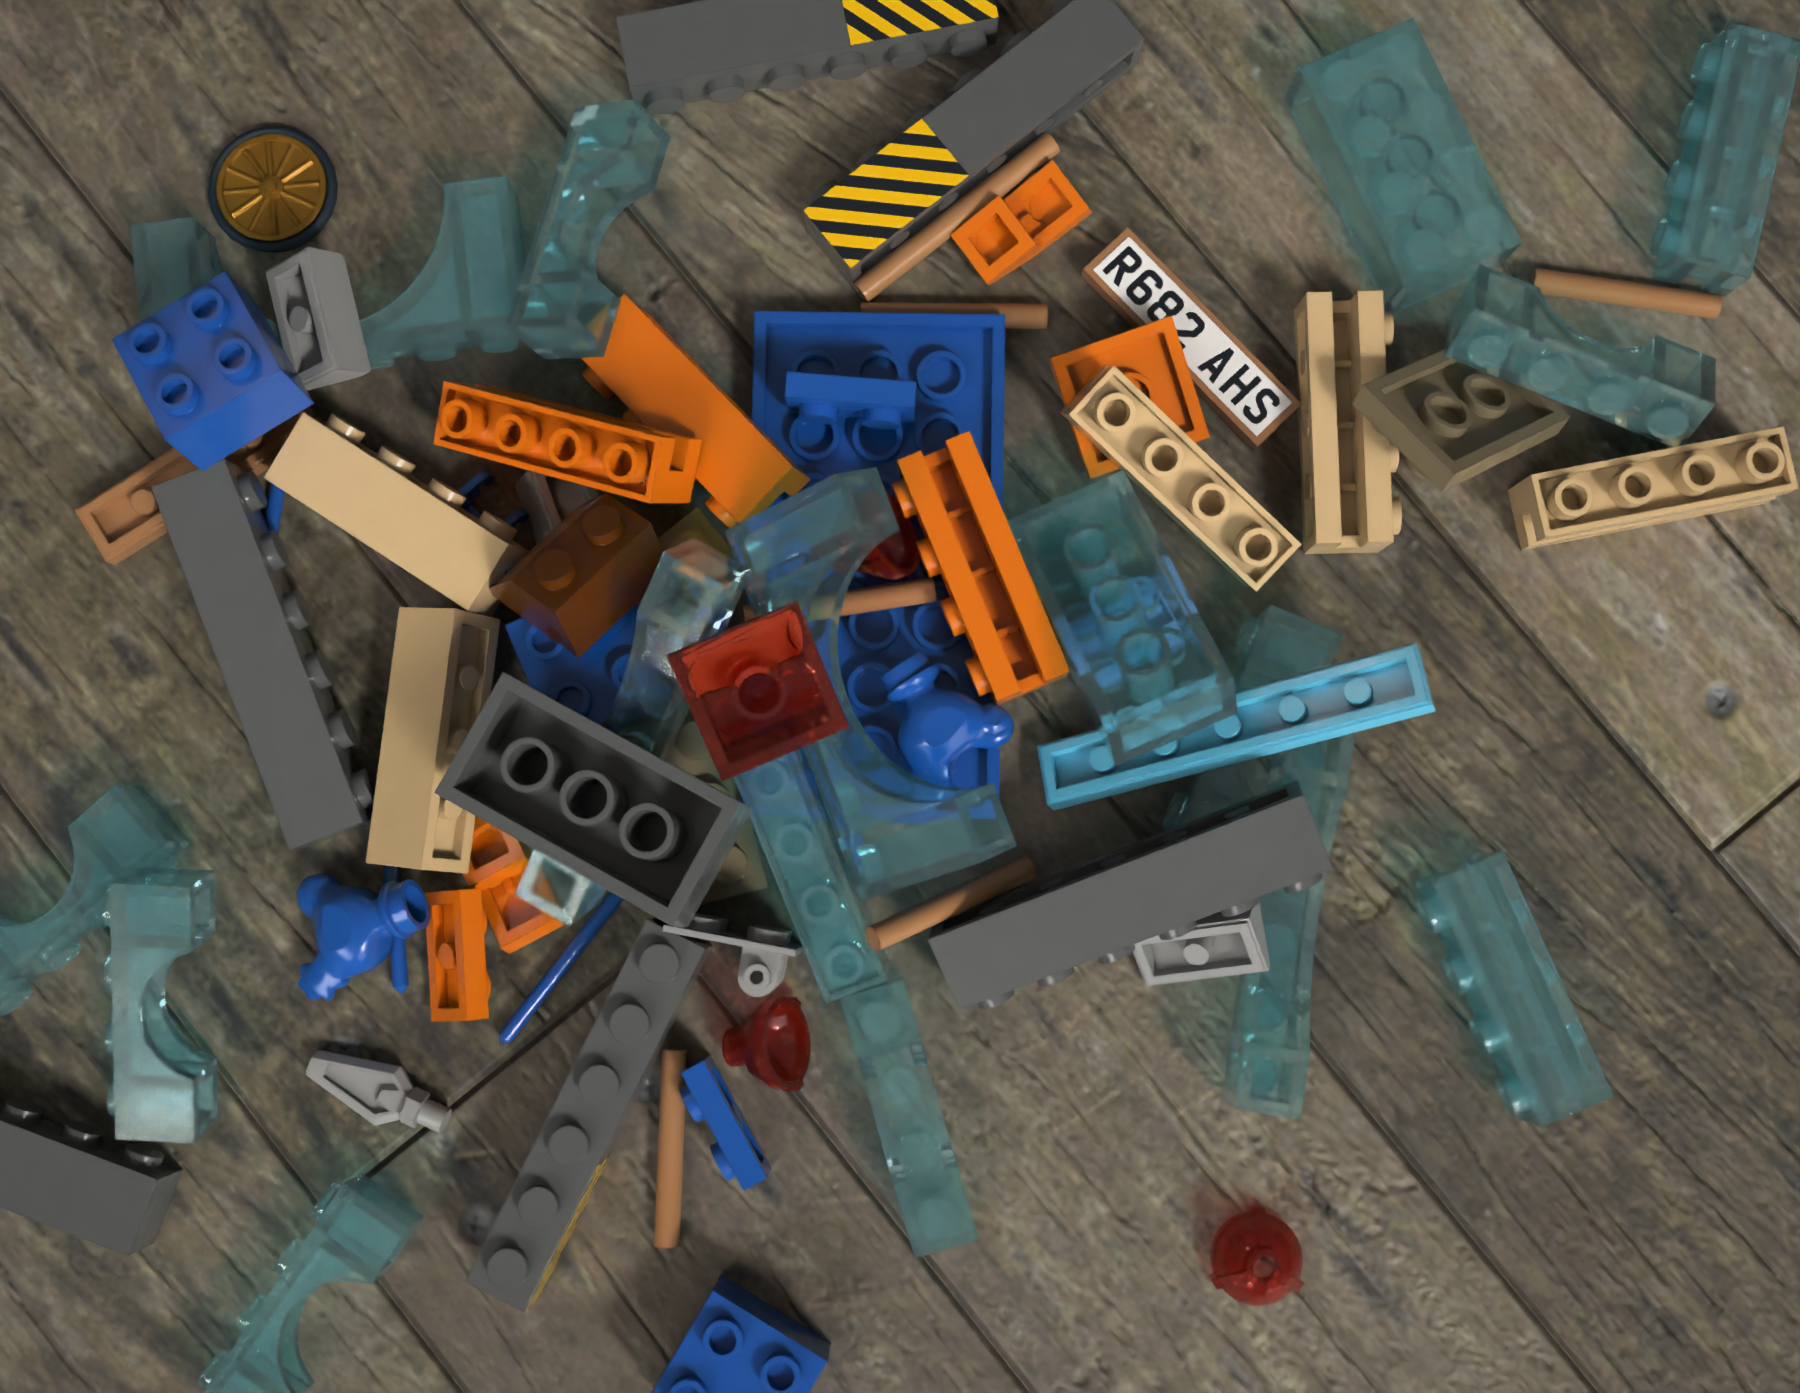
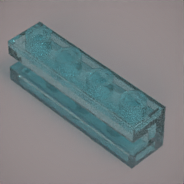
(1726, 158)
(812, 875)
(1512, 990)

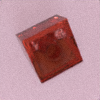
(758, 690)

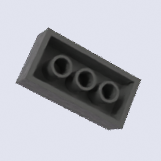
(594, 801)

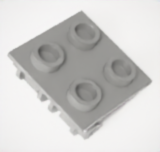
(763, 951)

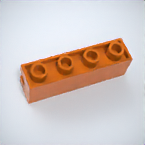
(673, 393)
(568, 442)
(981, 569)

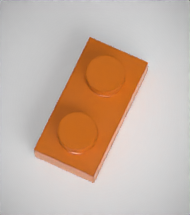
(457, 956)

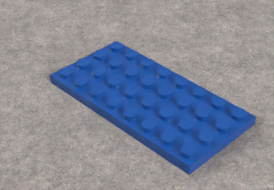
(959, 390)

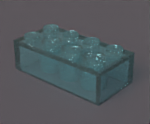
(1401, 166)
(1123, 618)

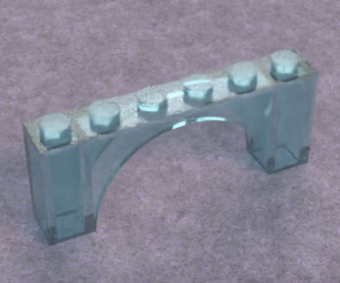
(451, 305)
(884, 818)

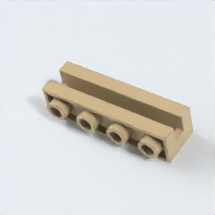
(1341, 454)
(1180, 477)
(1652, 488)
(395, 512)
(434, 695)

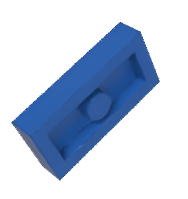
(824, 397)
(736, 1146)

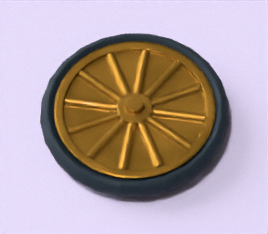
(272, 189)

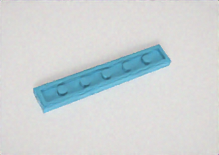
(1268, 721)

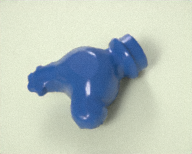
(940, 720)
(355, 928)

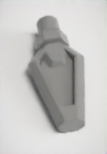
(376, 1090)

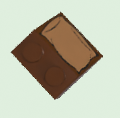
(583, 573)

